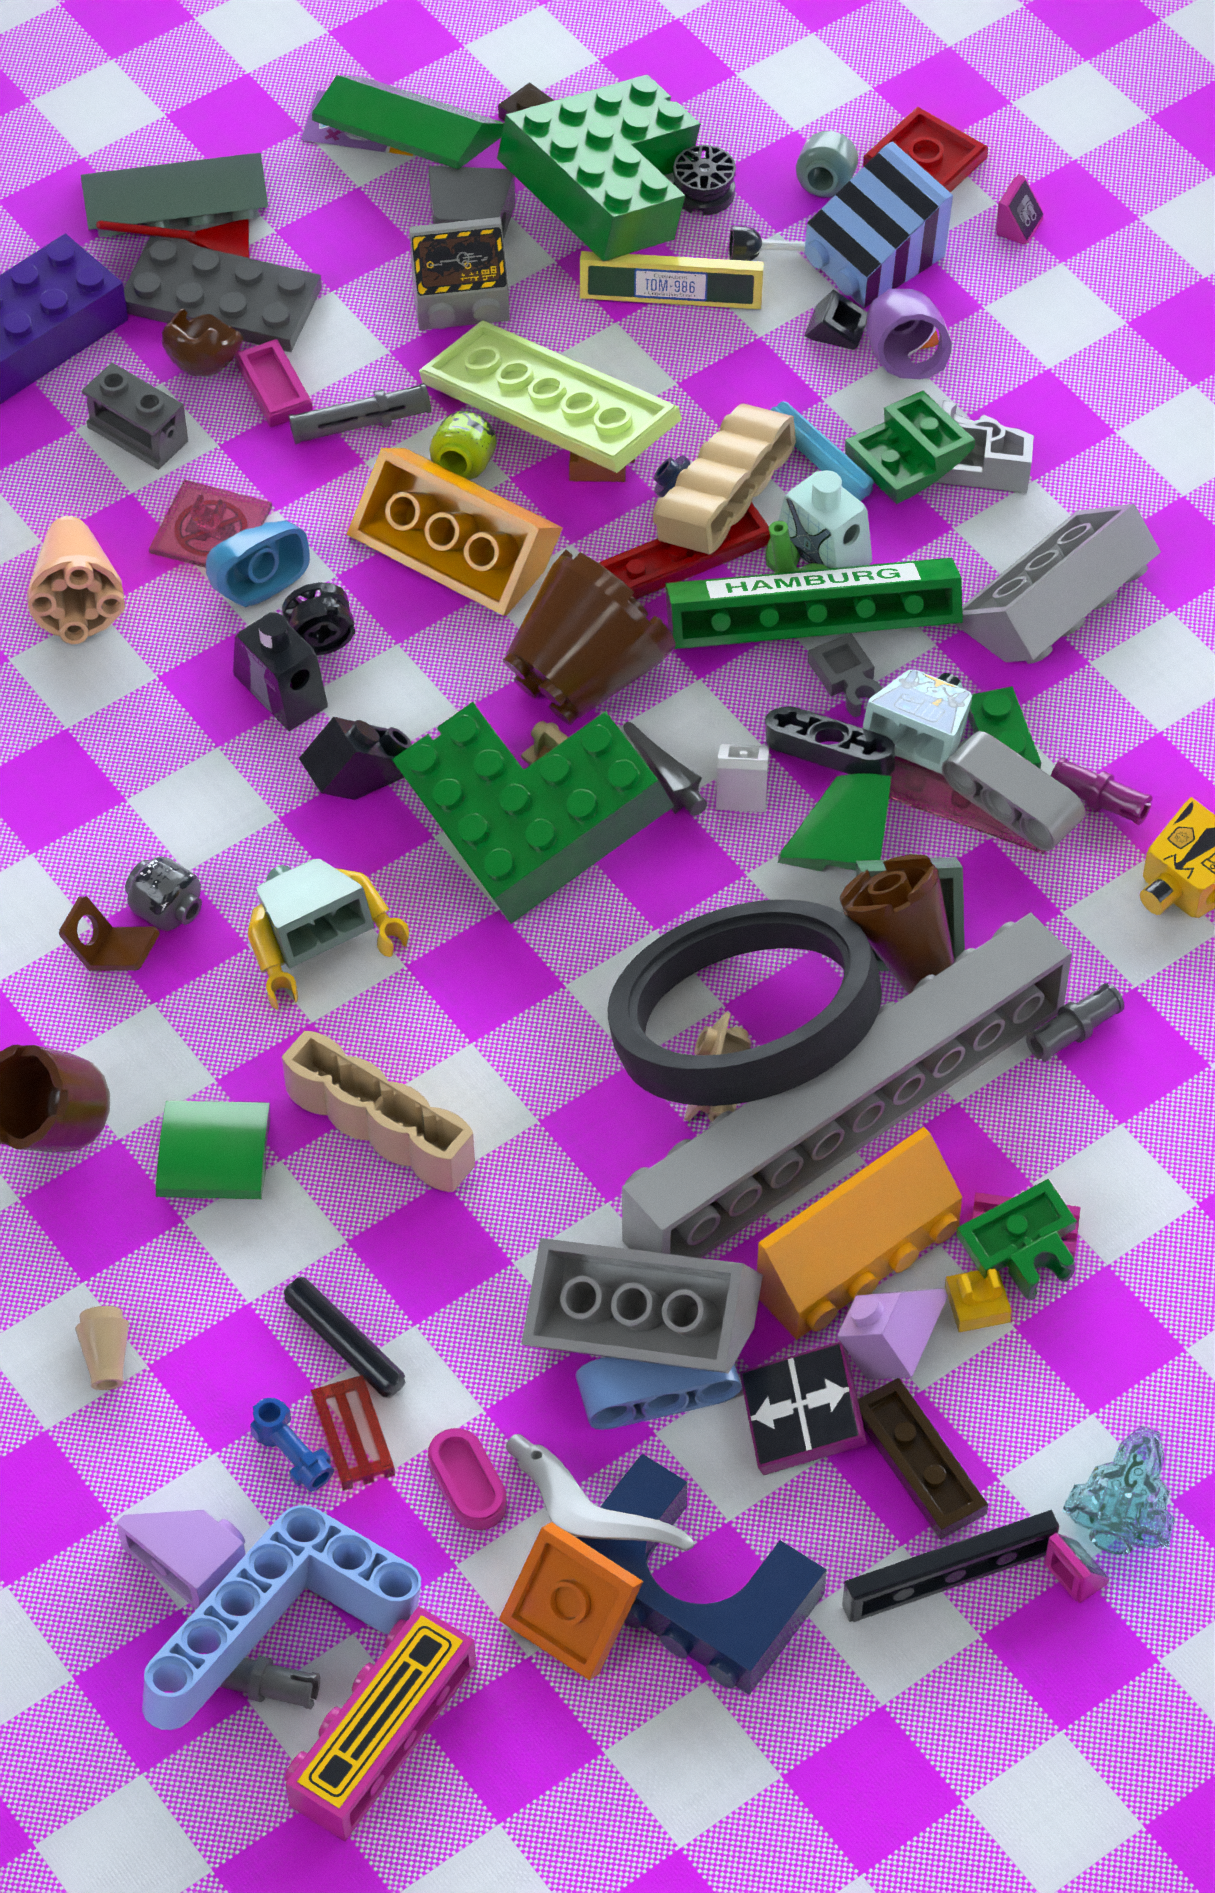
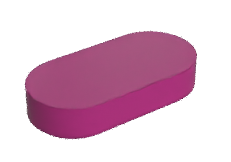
(467, 1479)

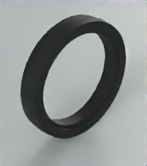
(765, 1068)

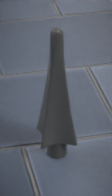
(676, 779)

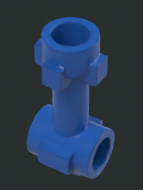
(272, 1430)

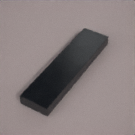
(948, 1566)

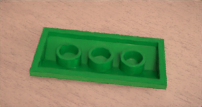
(406, 120)

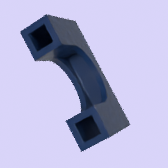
(729, 1637)

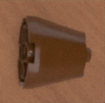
(584, 638)

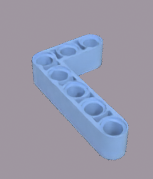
(294, 1554)

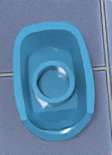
(258, 562)

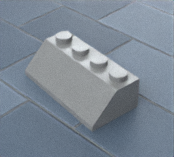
(1060, 583)
(641, 1305)

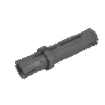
(360, 413)

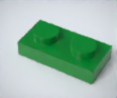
(1001, 717)

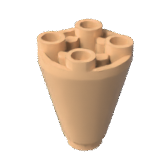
(74, 583)

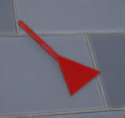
(226, 238)

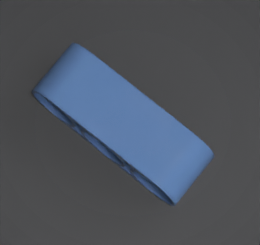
(635, 1391)

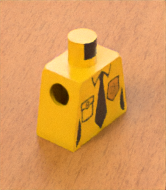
(1182, 863)

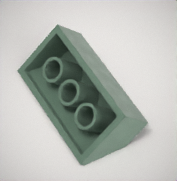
(176, 191)

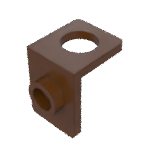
(110, 946)

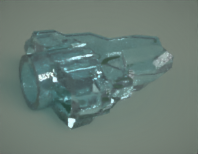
(1126, 1498)

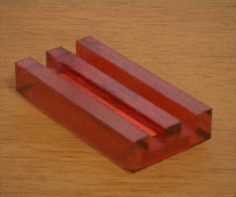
(364, 1470)

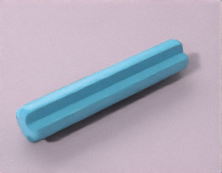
(826, 454)

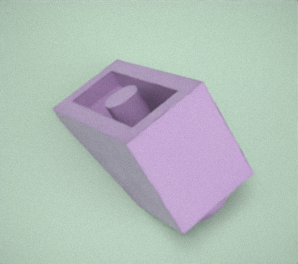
(890, 1330)
(183, 1549)

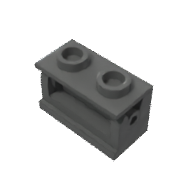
(135, 416)

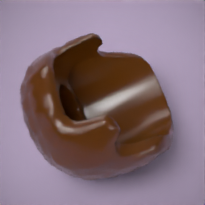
(200, 344)

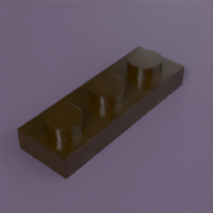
(920, 1459)

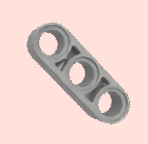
(1013, 791)

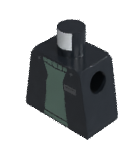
(272, 656)

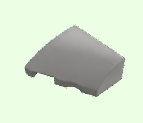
(999, 458)

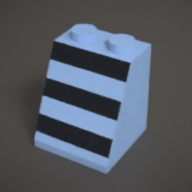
(880, 227)

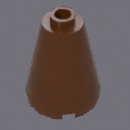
(903, 917)

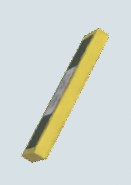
(672, 280)

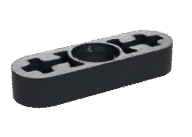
(802, 732)

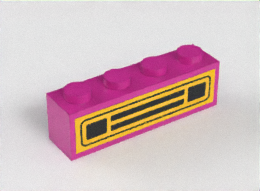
(379, 1722)

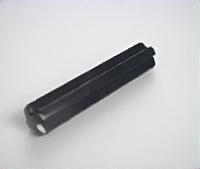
(344, 1337)

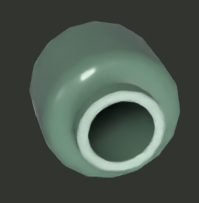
(826, 163)

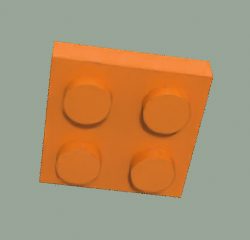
(570, 1600)

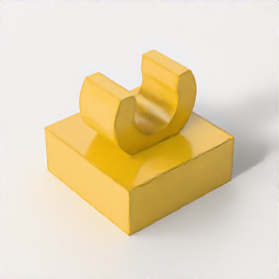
(977, 1300)

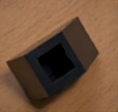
(354, 758)

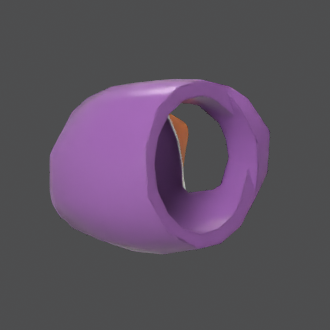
(902, 324)

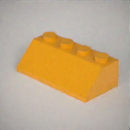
(452, 530)
(858, 1235)

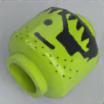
(463, 444)

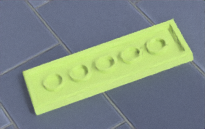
(550, 396)

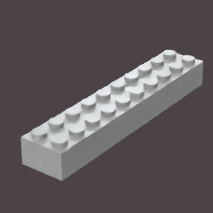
(908, 1057)

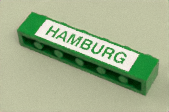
(814, 603)

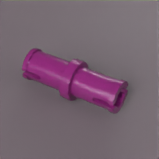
(1102, 791)

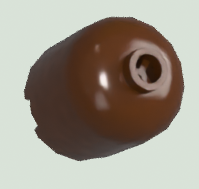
(50, 1099)

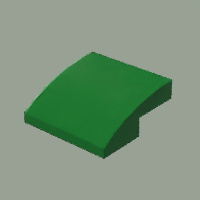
(910, 447)
(213, 1150)

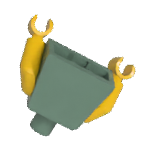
(311, 912)

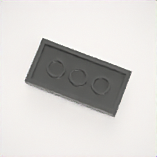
(244, 293)

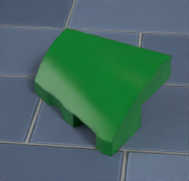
(843, 825)

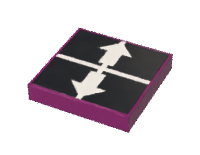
(802, 1408)

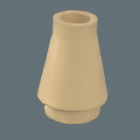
(103, 1344)

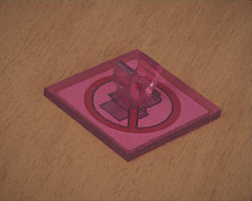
(204, 518)

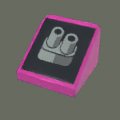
(1018, 212)
(1074, 1567)

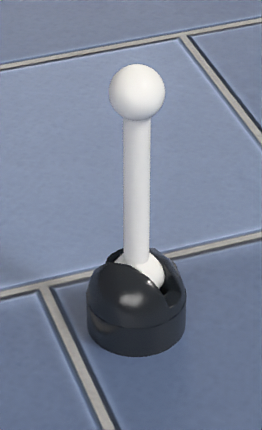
(747, 243)

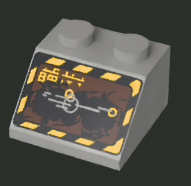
(459, 273)

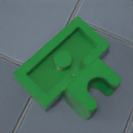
(1023, 1237)

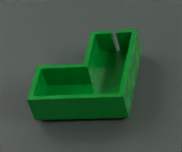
(604, 162)
(537, 824)

